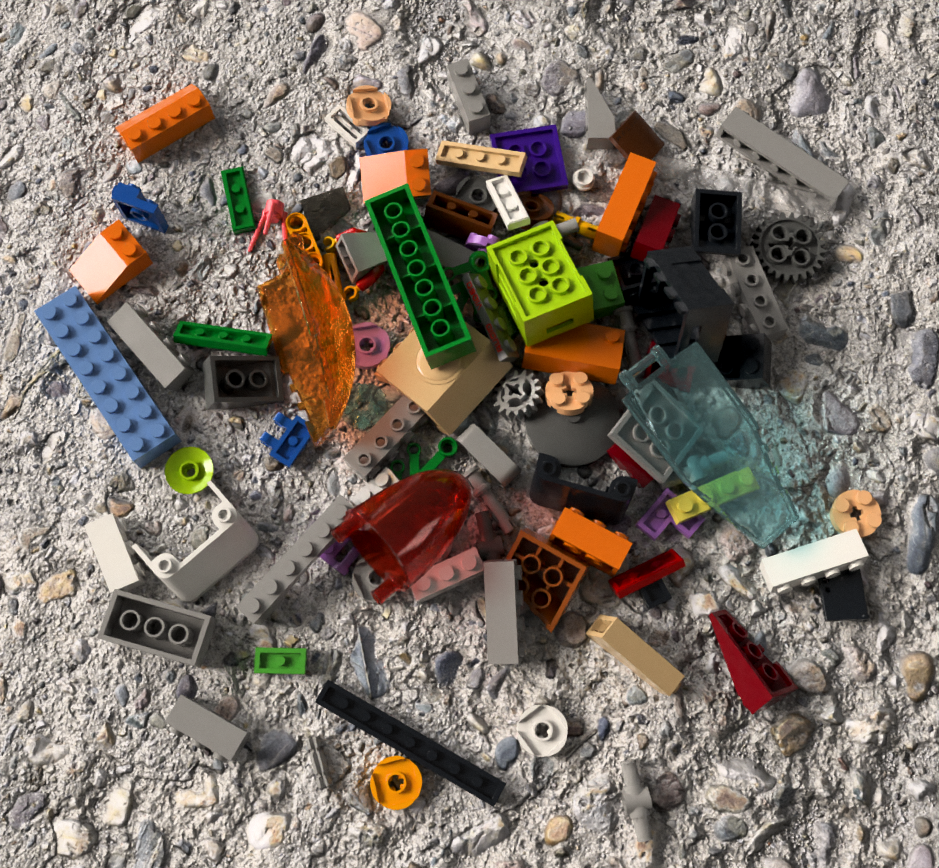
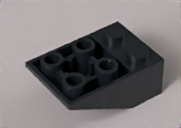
(746, 360)

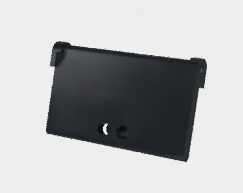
(845, 598)

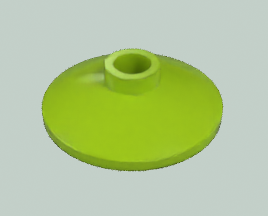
(181, 462)

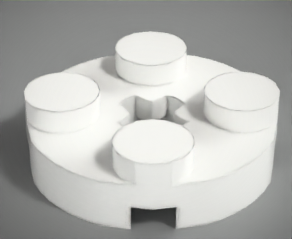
(556, 733)

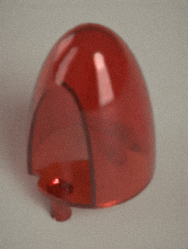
(407, 527)

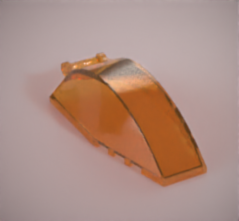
(311, 336)

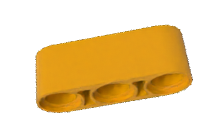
(299, 219)

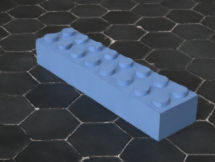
(107, 377)

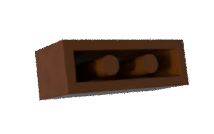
(458, 217)

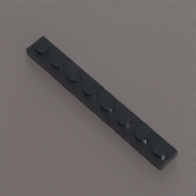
(411, 743)

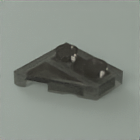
(325, 210)

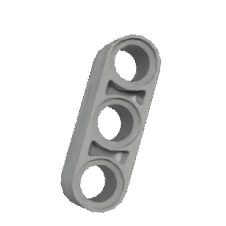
(488, 456)

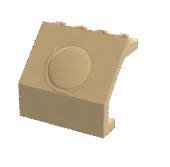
(446, 391)

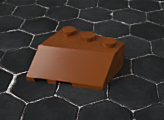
(548, 575)

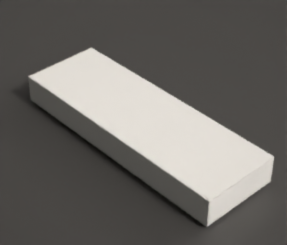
(508, 202)

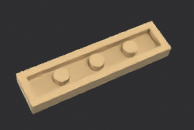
(481, 158)

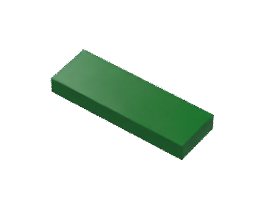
(238, 200)

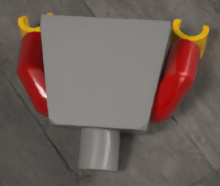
(361, 257)

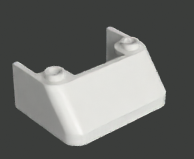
(210, 560)

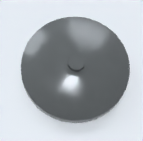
(576, 438)

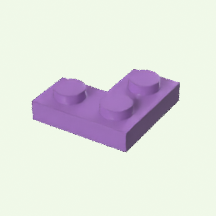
(659, 517)

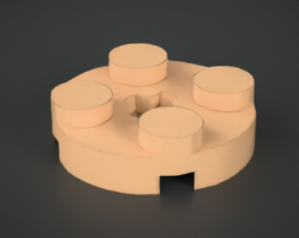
(368, 116)
(573, 381)
(861, 501)

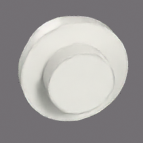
(583, 179)

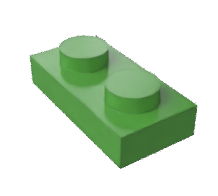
(280, 661)

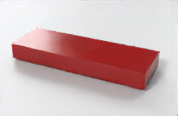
(646, 573)

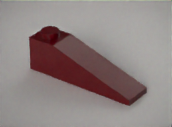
(753, 674)

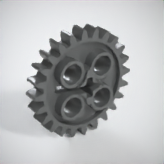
(789, 248)

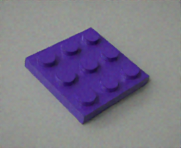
(545, 162)

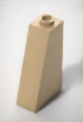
(635, 654)

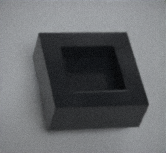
(655, 594)

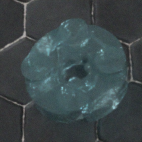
(376, 410)

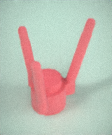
(272, 213)

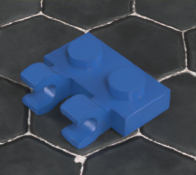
(291, 443)

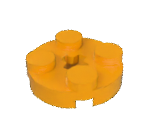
(389, 796)

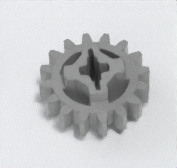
(518, 395)

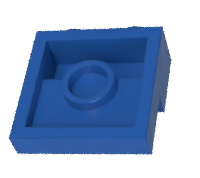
(137, 208)

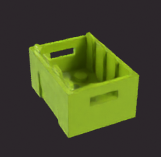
(535, 305)

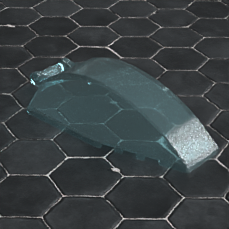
(710, 441)

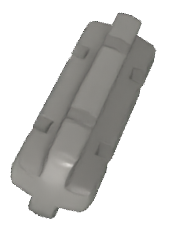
(319, 762)

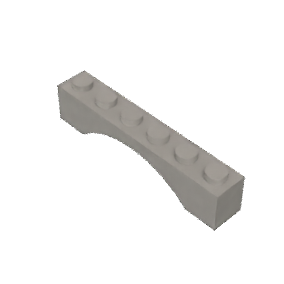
(278, 581)

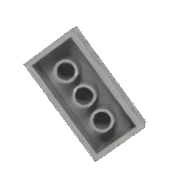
(157, 628)

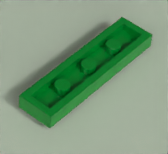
(223, 338)

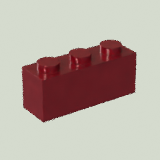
(656, 227)

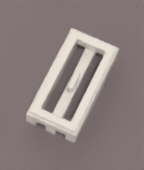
(334, 114)

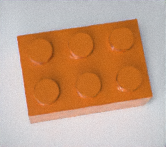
(590, 541)

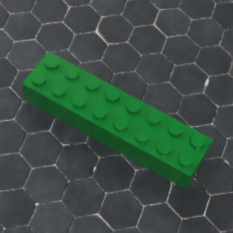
(420, 277)

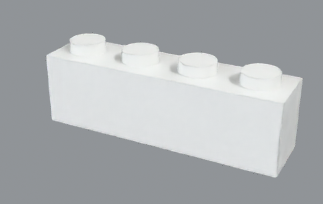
(813, 562)

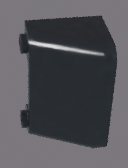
(556, 494)

